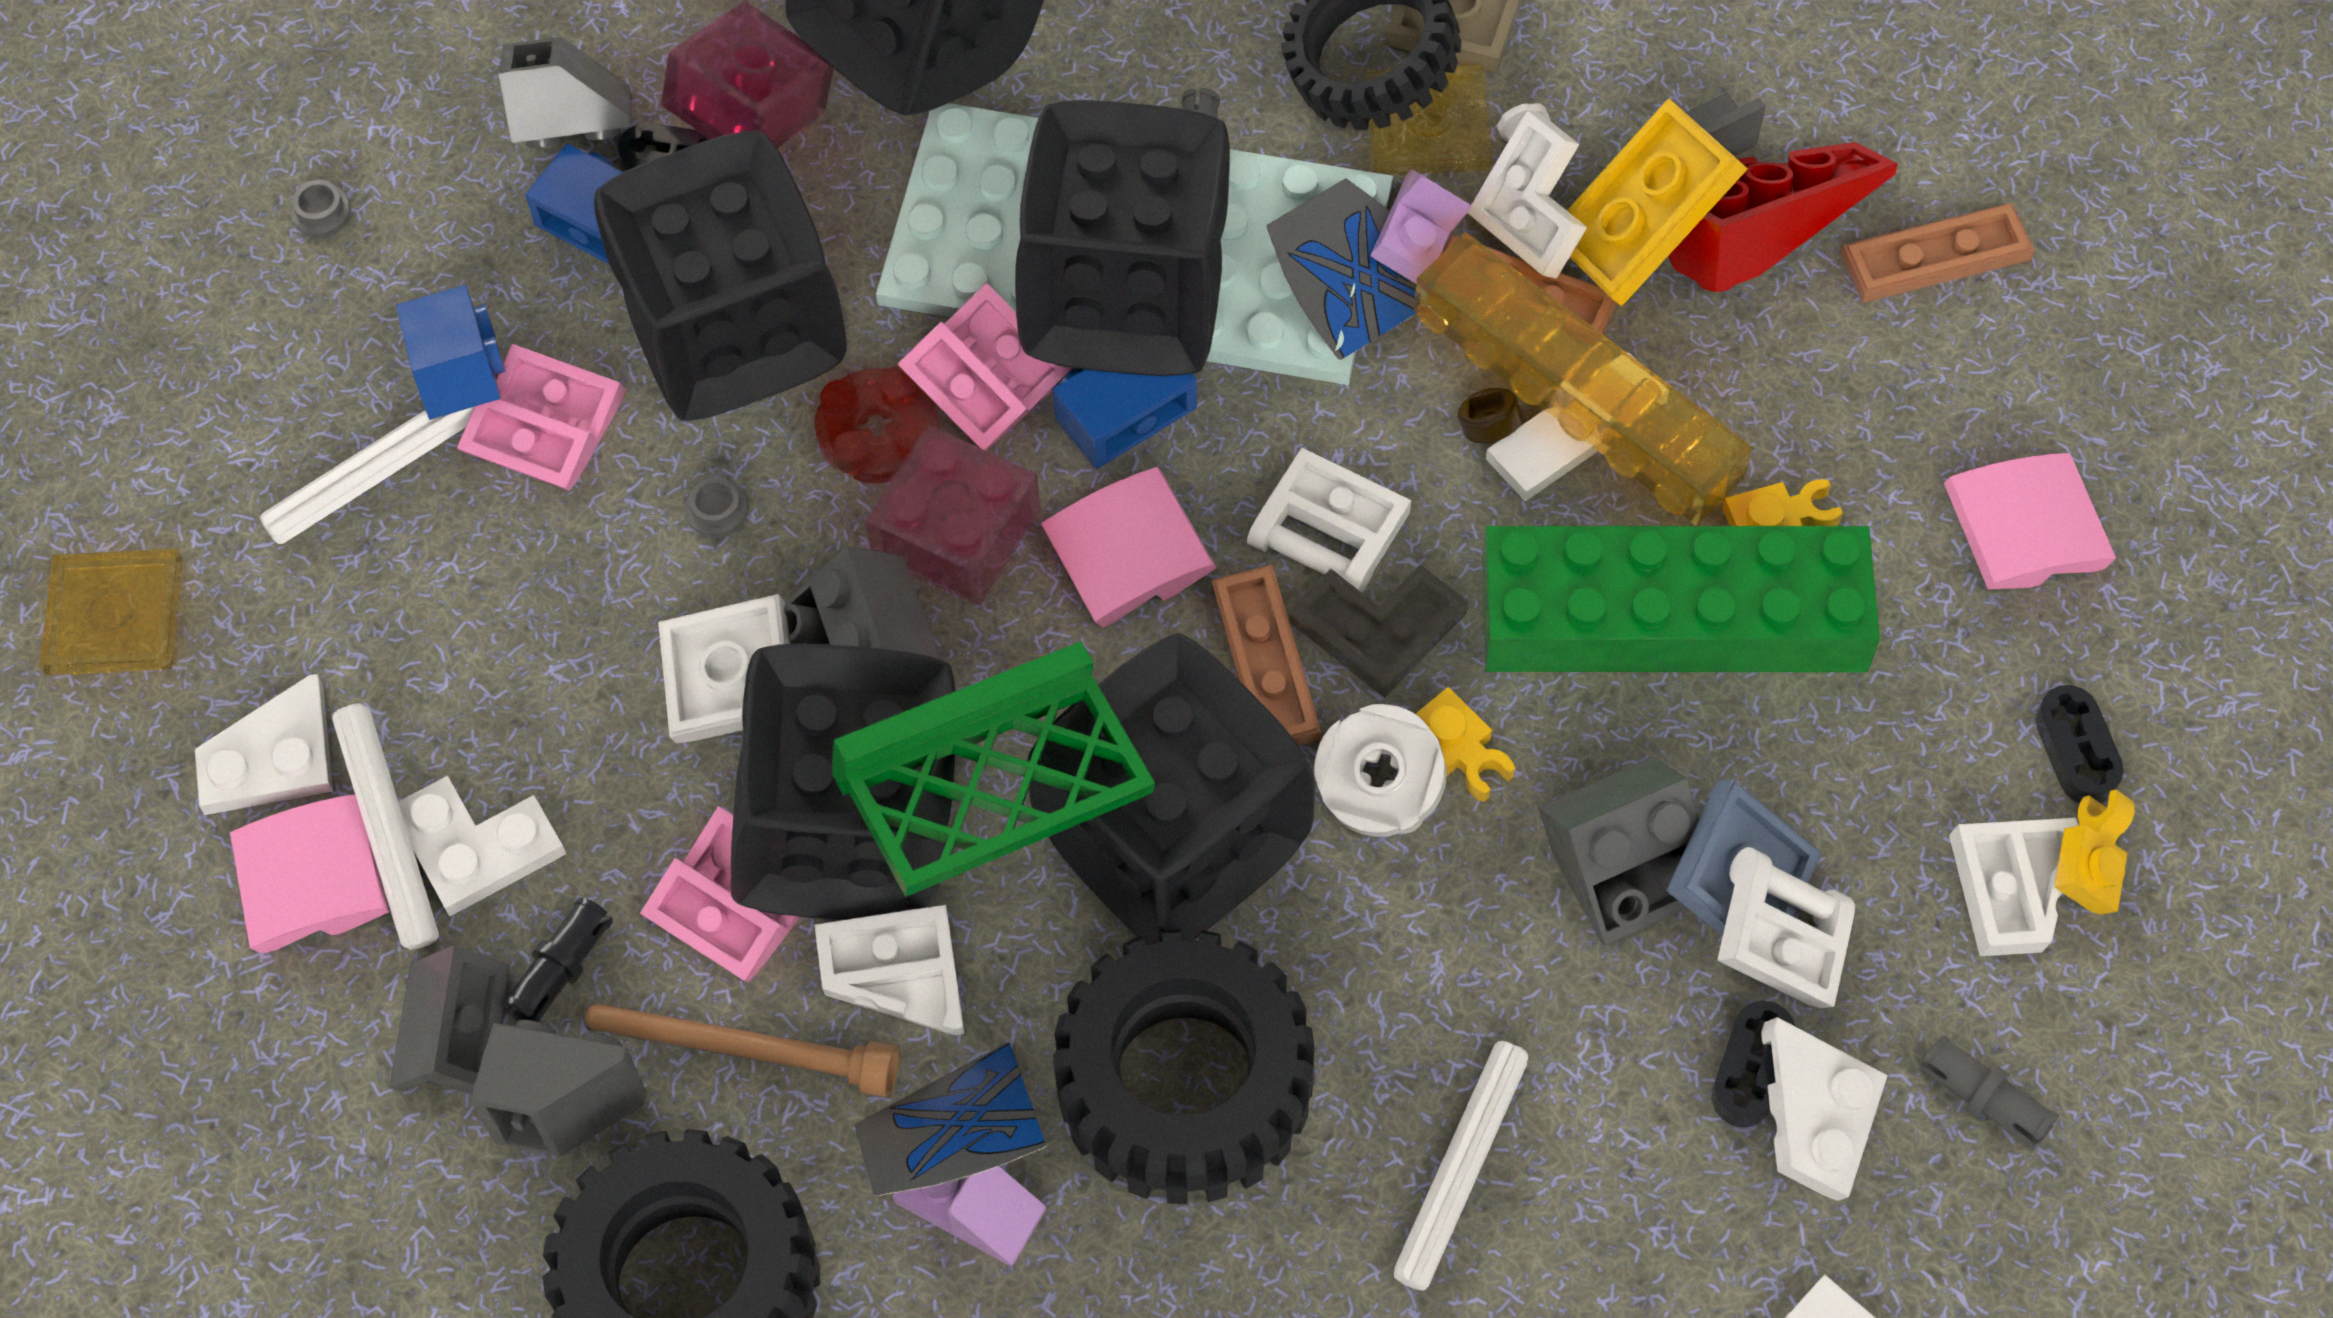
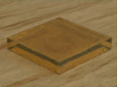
(1443, 136)
(111, 612)

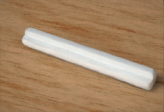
(360, 473)
(385, 826)
(1460, 1166)

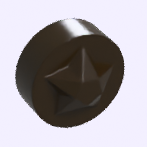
(1490, 415)

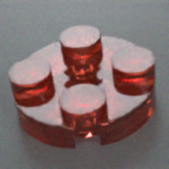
(870, 394)

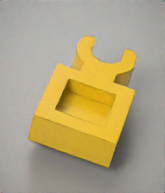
(1776, 508)
(1463, 741)

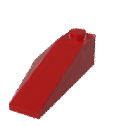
(1776, 211)

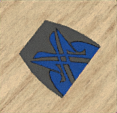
(1325, 252)
(952, 1127)

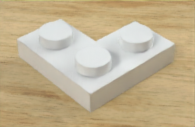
(1517, 200)
(477, 860)

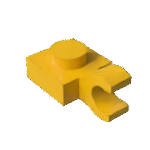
(2089, 861)

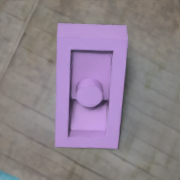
(1418, 226)
(981, 1209)

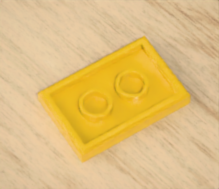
(1650, 200)

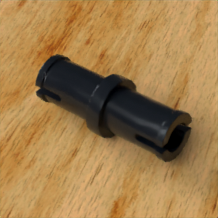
(557, 961)

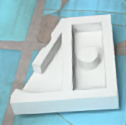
(269, 753)
(2010, 882)
(894, 966)
(1820, 1109)

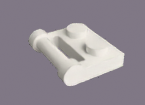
(1337, 505)
(1778, 946)

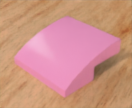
(980, 370)
(545, 418)
(2029, 520)
(1128, 545)
(307, 873)
(698, 906)

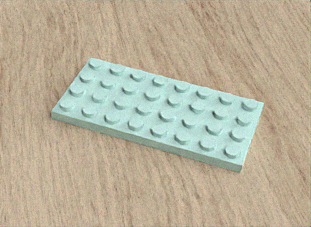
(965, 231)

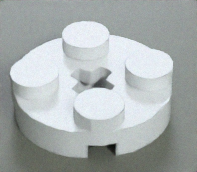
(1362, 738)

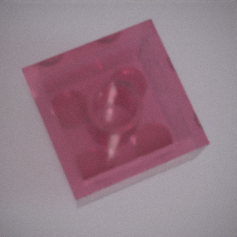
(746, 77)
(955, 514)

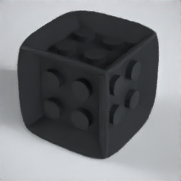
(916, 51)
(1122, 237)
(721, 274)
(1224, 803)
(793, 831)

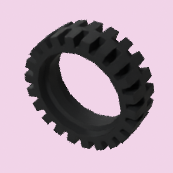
(1380, 95)

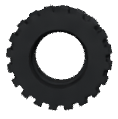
(1184, 982)
(673, 1183)

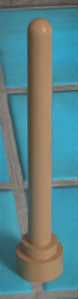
(868, 1066)

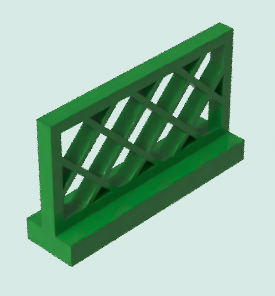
(955, 727)

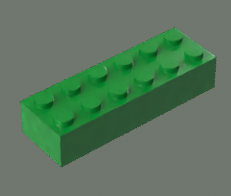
(1679, 599)

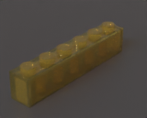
(1581, 379)

